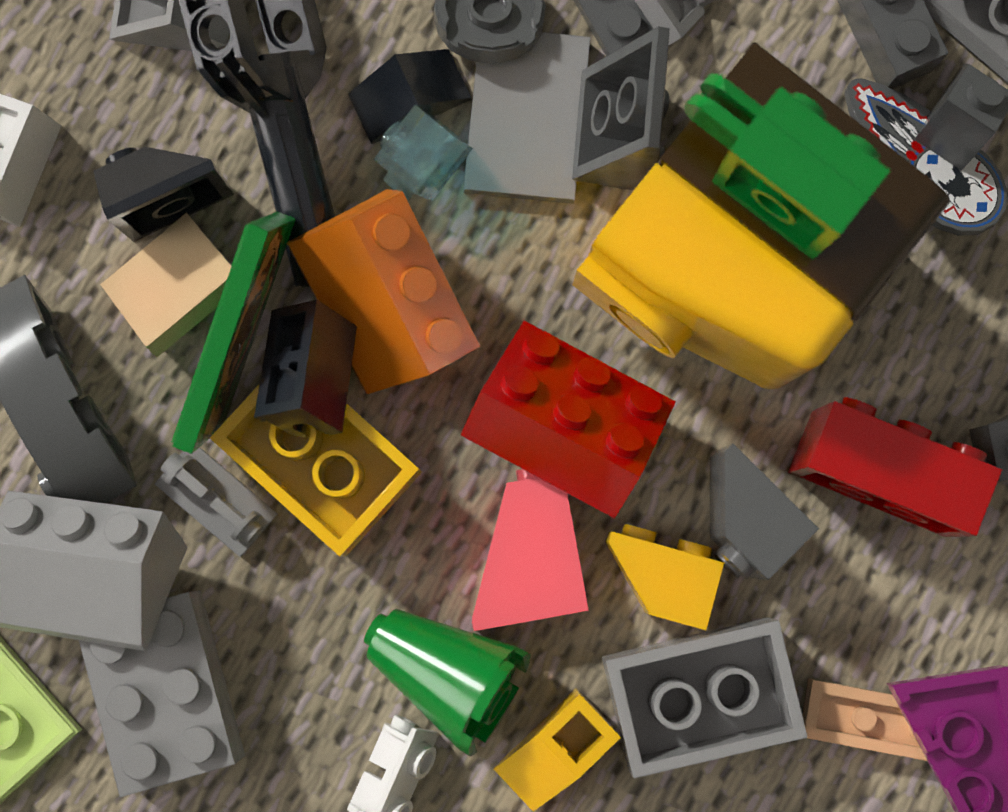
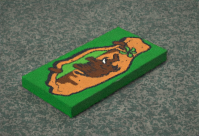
(233, 330)

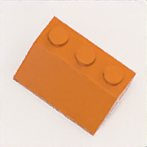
(388, 283)

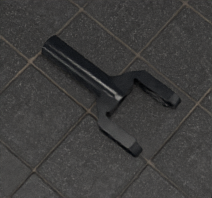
(274, 94)

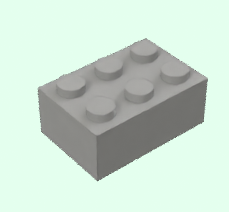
(704, 697)
(165, 706)

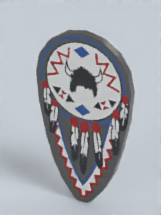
(975, 193)

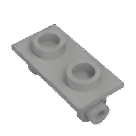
(215, 499)

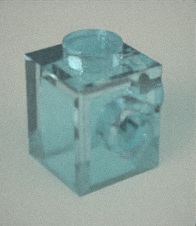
(420, 154)

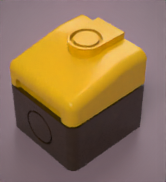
(713, 278)

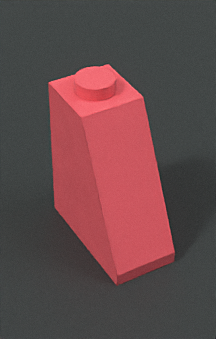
(531, 558)

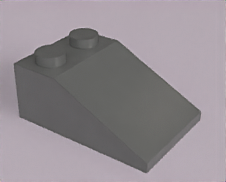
(623, 113)

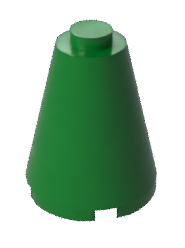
(447, 673)

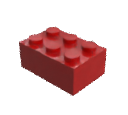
(568, 419)
(896, 468)

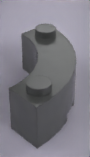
(41, 396)

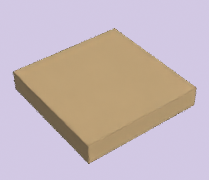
(169, 285)

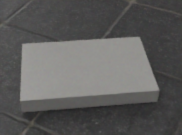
(527, 122)

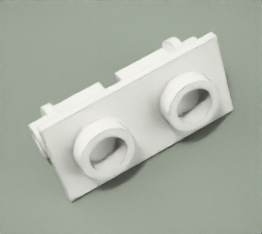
(407, 757)

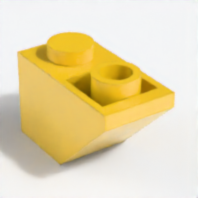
(667, 580)
(557, 751)

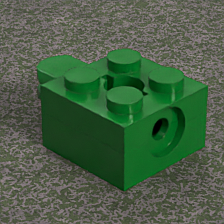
(787, 162)

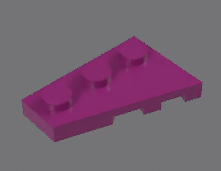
(962, 732)

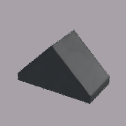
(408, 80)

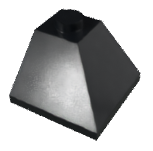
(156, 188)

